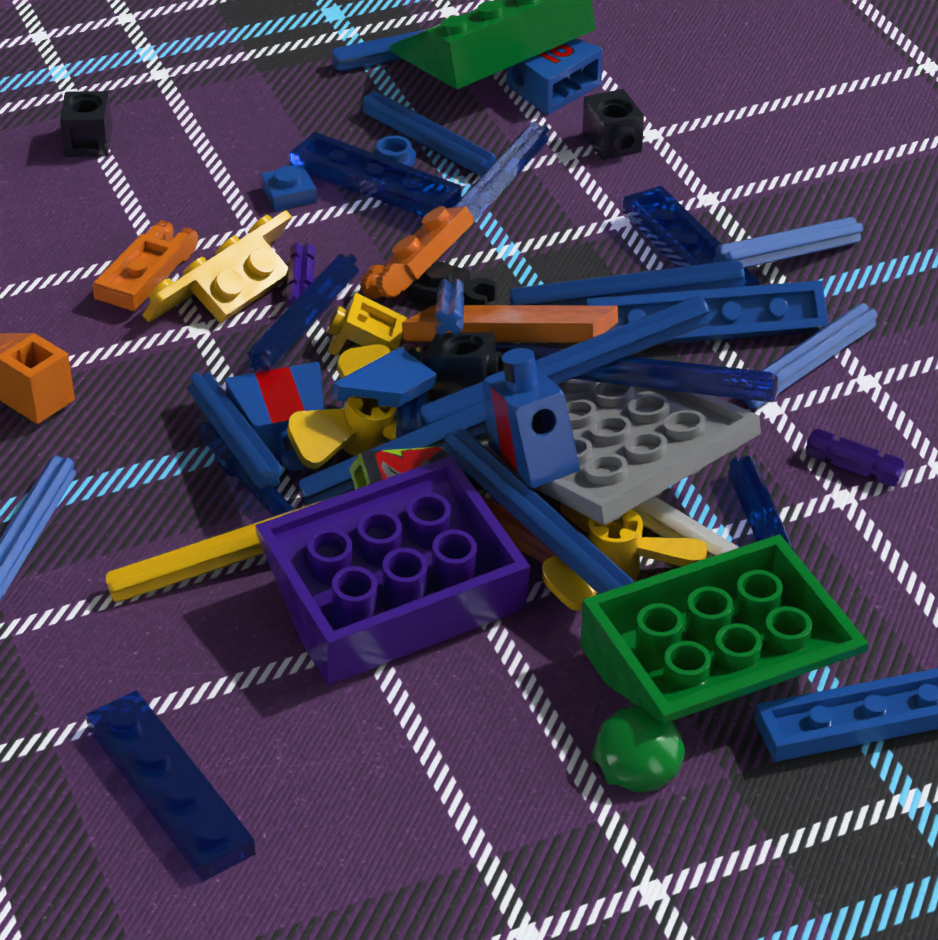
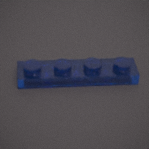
(374, 175)
(673, 229)
(170, 785)

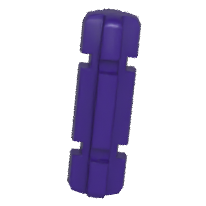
(300, 270)
(855, 457)

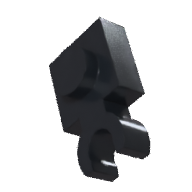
(426, 286)

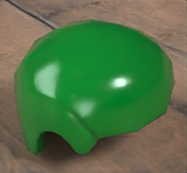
(638, 750)

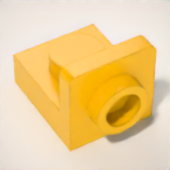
(365, 324)

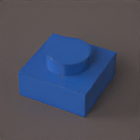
(288, 187)

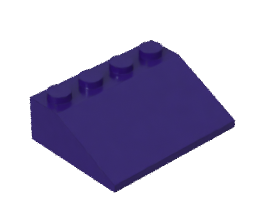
(393, 568)

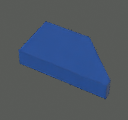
(390, 380)

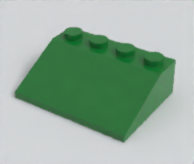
(494, 37)
(715, 630)

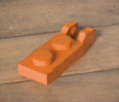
(416, 252)
(144, 265)

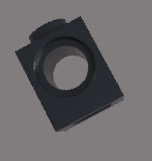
(86, 123)
(613, 124)
(461, 361)

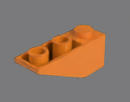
(34, 376)

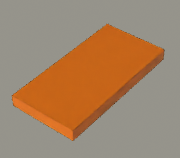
(521, 322)

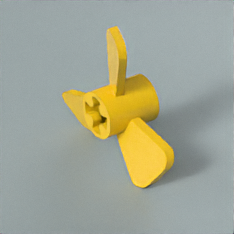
(355, 428)
(622, 544)

